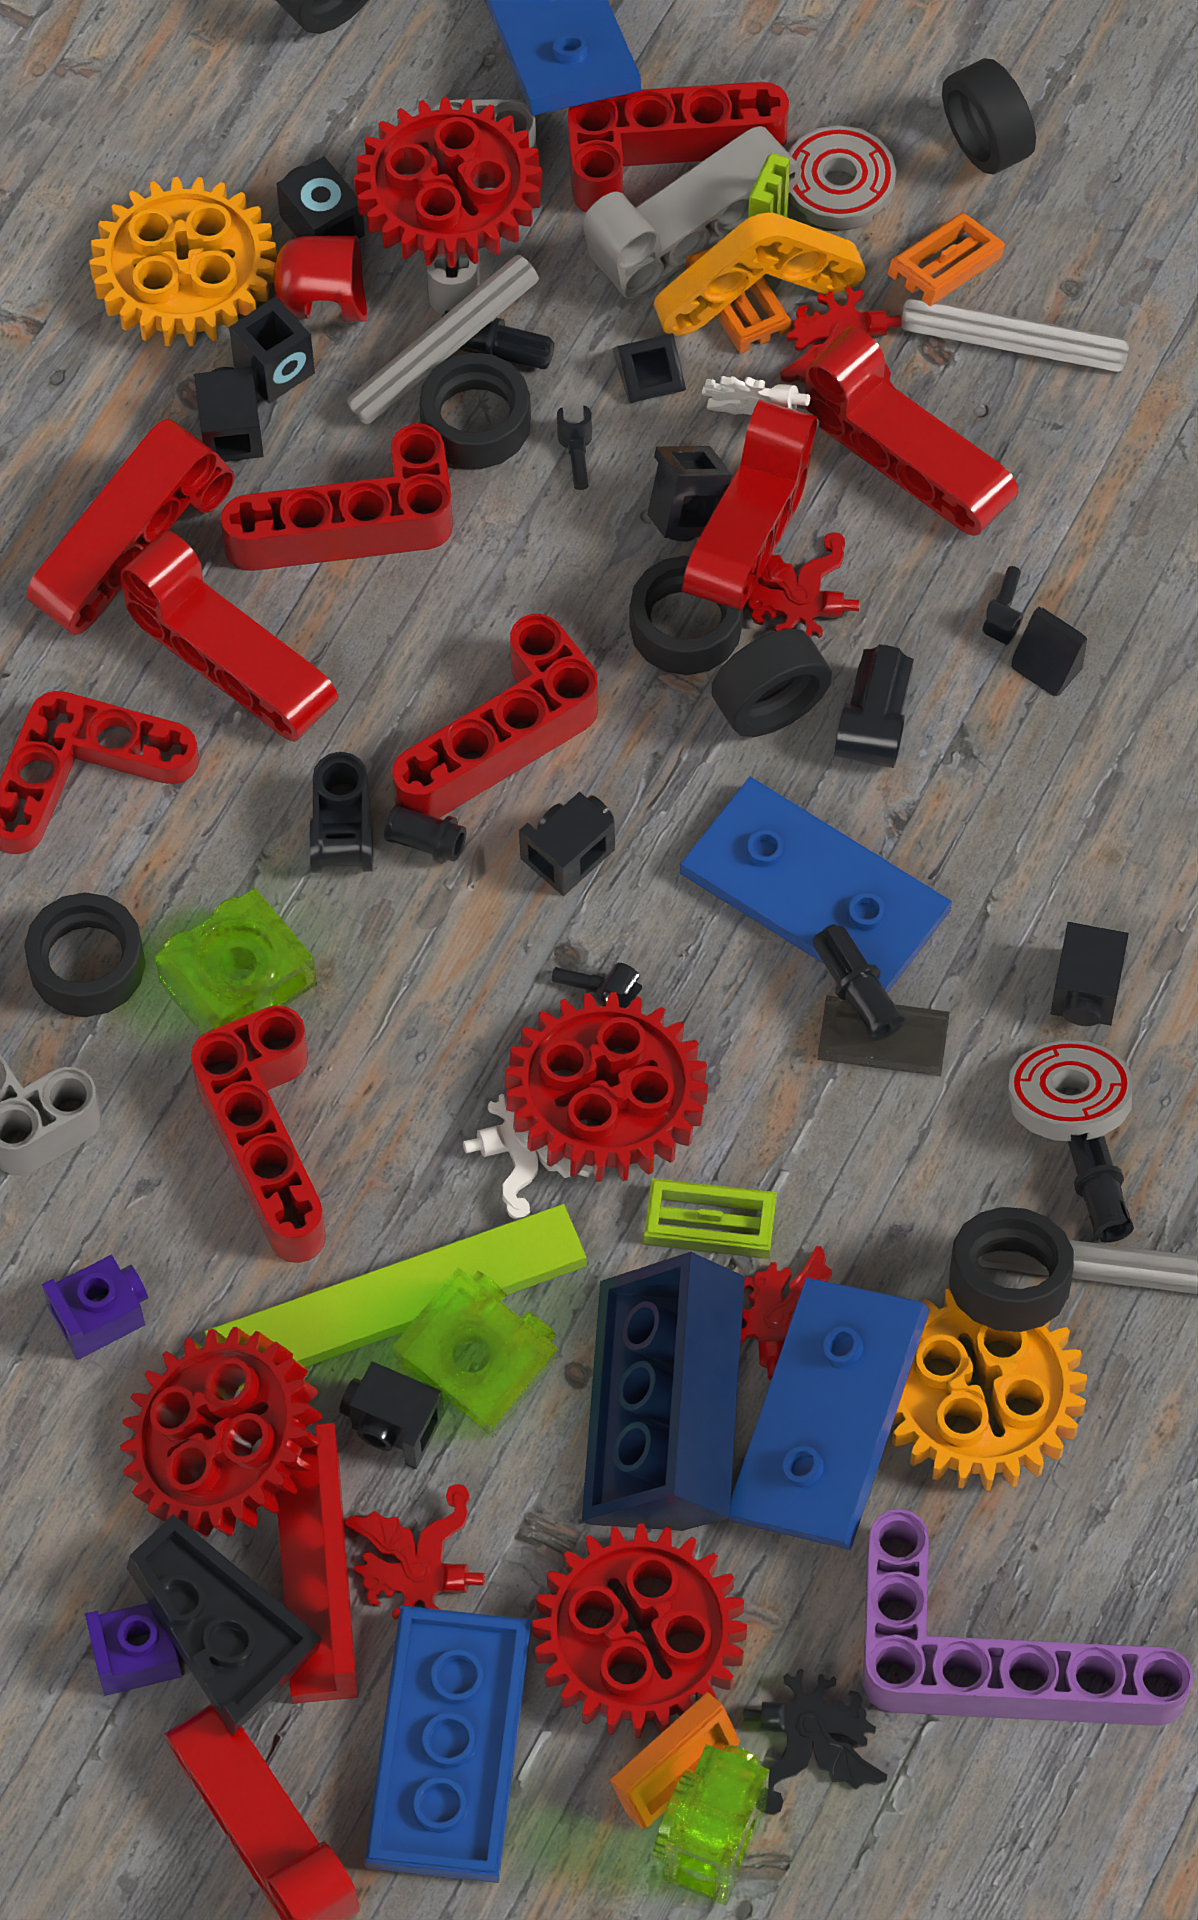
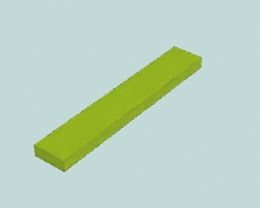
(393, 1296)

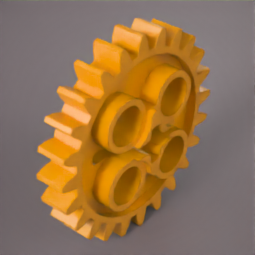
(183, 261)
(1036, 1373)

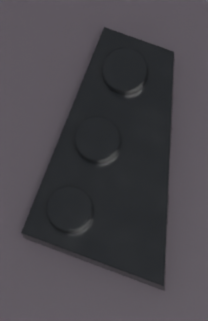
(220, 1620)

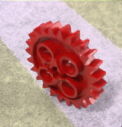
(406, 204)
(606, 1086)
(221, 1431)
(588, 1655)

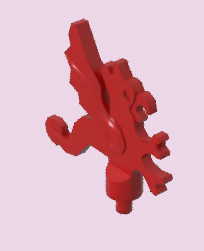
(829, 327)
(802, 599)
(771, 1316)
(421, 1567)

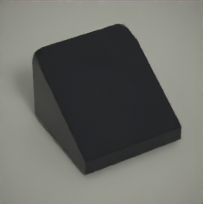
(650, 368)
(1049, 652)

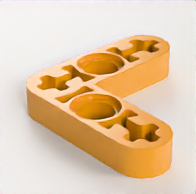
(756, 248)

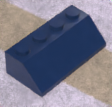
(664, 1396)

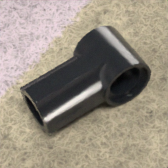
(874, 720)

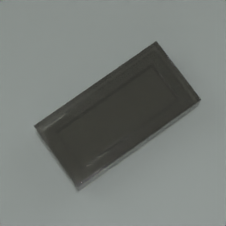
(912, 1048)

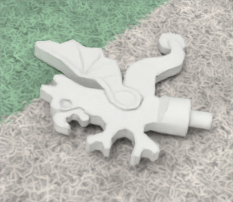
(741, 398)
(504, 1139)

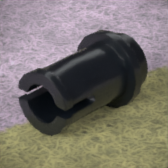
(426, 833)

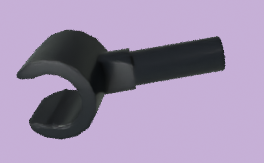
(576, 438)
(1002, 620)
(620, 979)

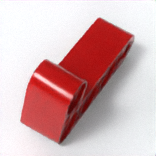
(664, 129)
(903, 437)
(137, 504)
(754, 506)
(251, 519)
(220, 641)
(438, 780)
(267, 1140)
(261, 1821)

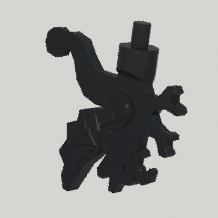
(811, 1721)

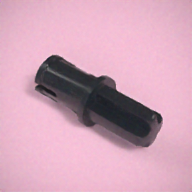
(511, 344)
(858, 982)
(1100, 1187)

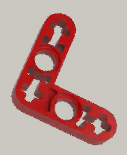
(80, 741)

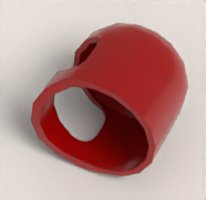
(321, 271)

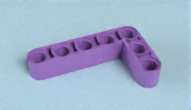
(996, 1659)

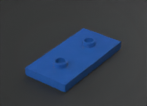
(564, 51)
(807, 875)
(828, 1413)
(448, 1744)

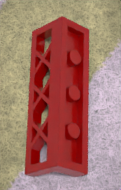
(317, 1572)

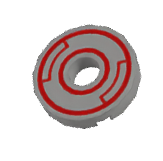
(847, 151)
(1070, 1064)

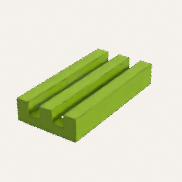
(771, 187)
(710, 1240)

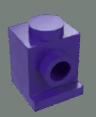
(94, 1324)
(129, 1666)

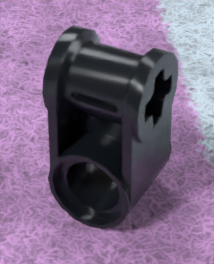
(341, 824)

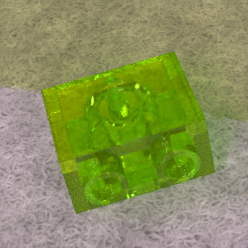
(236, 936)
(473, 1312)
(713, 1822)

